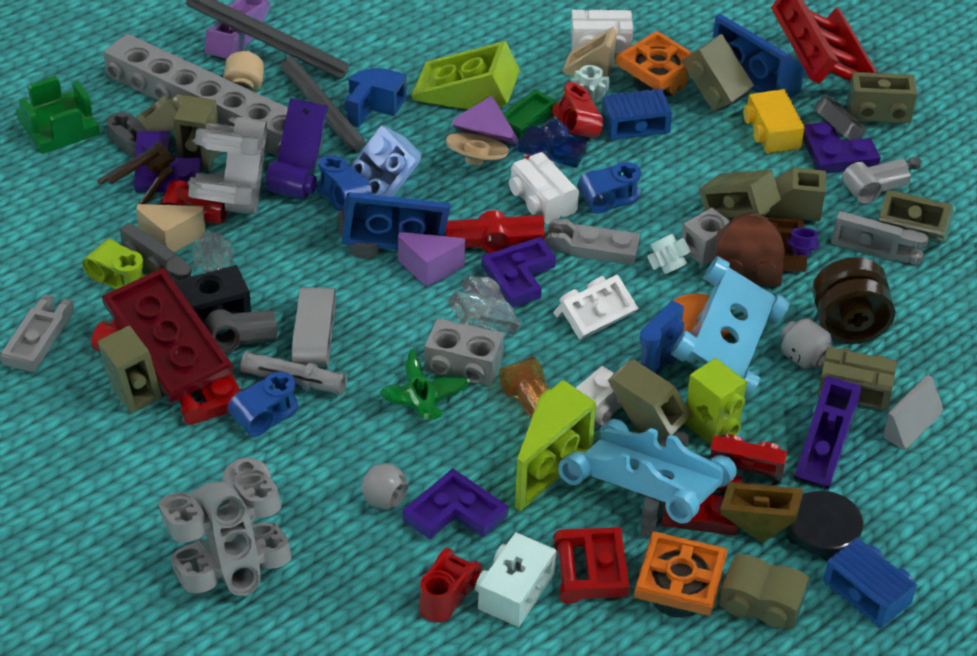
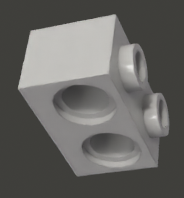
(464, 351)

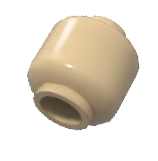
(245, 70)

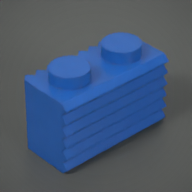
(636, 114)
(870, 582)

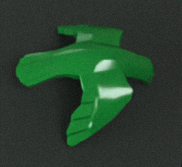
(422, 393)

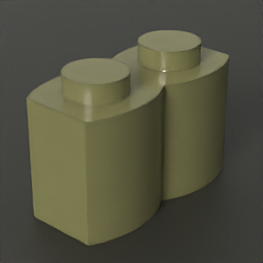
(764, 591)

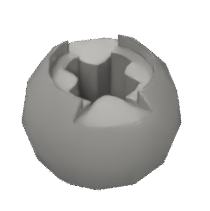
(384, 486)

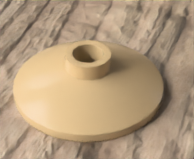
(476, 147)

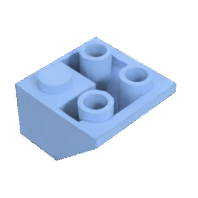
(387, 161)

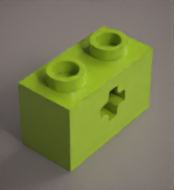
(715, 400)

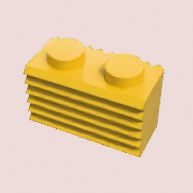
(774, 121)

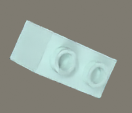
(515, 579)

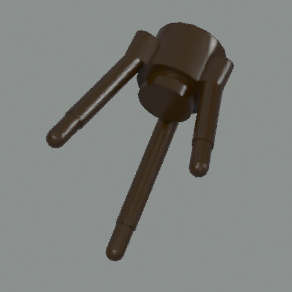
(154, 158)

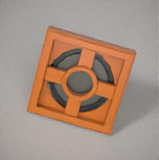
(656, 64)
(680, 575)

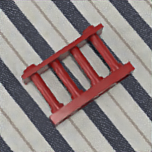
(822, 42)

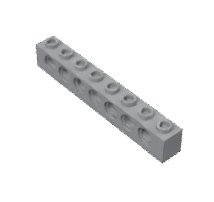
(162, 74)

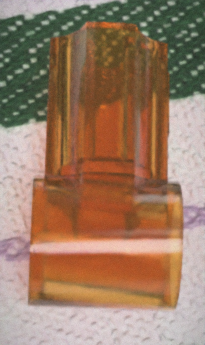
(525, 381)

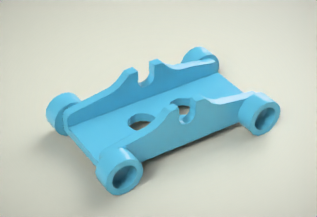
(706, 340)
(618, 448)

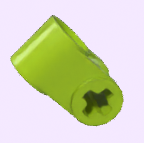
(113, 264)

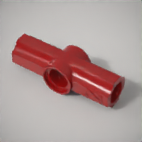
(496, 231)

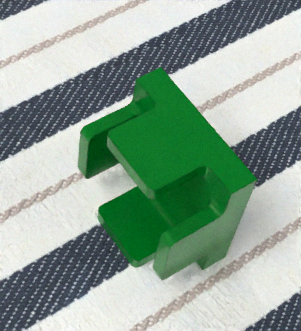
(56, 118)

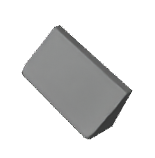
(913, 414)

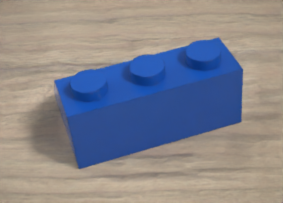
(764, 63)
(381, 218)

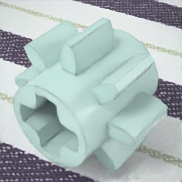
(591, 79)
(668, 253)

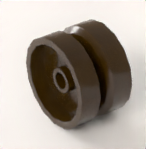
(853, 300)

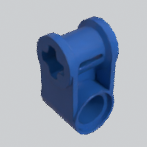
(338, 179)
(608, 189)
(262, 406)

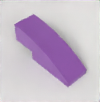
(224, 40)

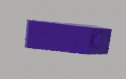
(828, 431)

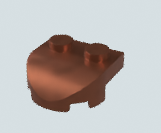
(752, 248)

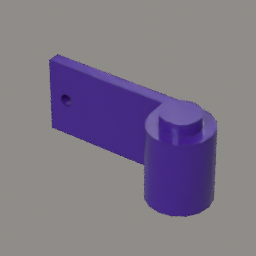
(299, 149)

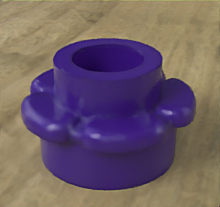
(803, 240)

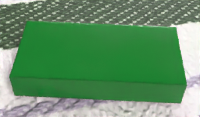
(529, 111)

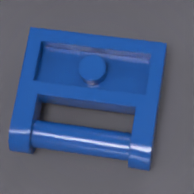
(660, 336)

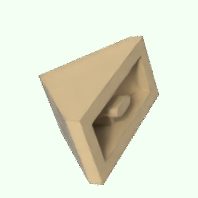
(596, 52)
(172, 224)

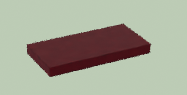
(177, 339)

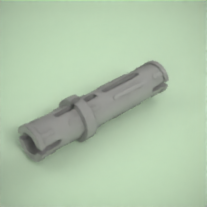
(307, 376)

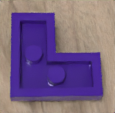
(836, 155)
(182, 167)
(514, 269)
(454, 498)

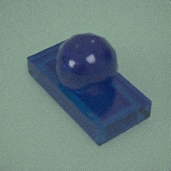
(554, 142)

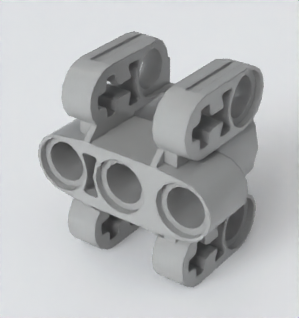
(243, 171)
(229, 530)

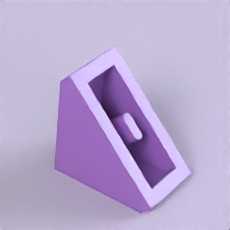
(486, 120)
(430, 256)

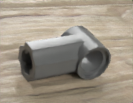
(243, 328)

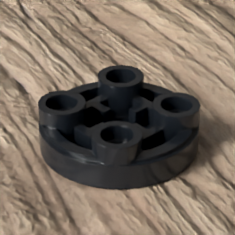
(825, 523)

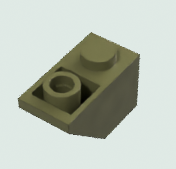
(801, 194)
(648, 399)

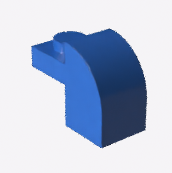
(375, 90)

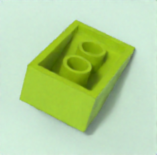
(469, 77)
(559, 426)

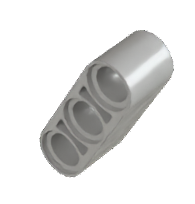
(314, 326)

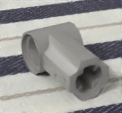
(869, 182)

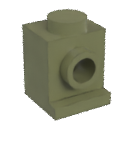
(161, 114)

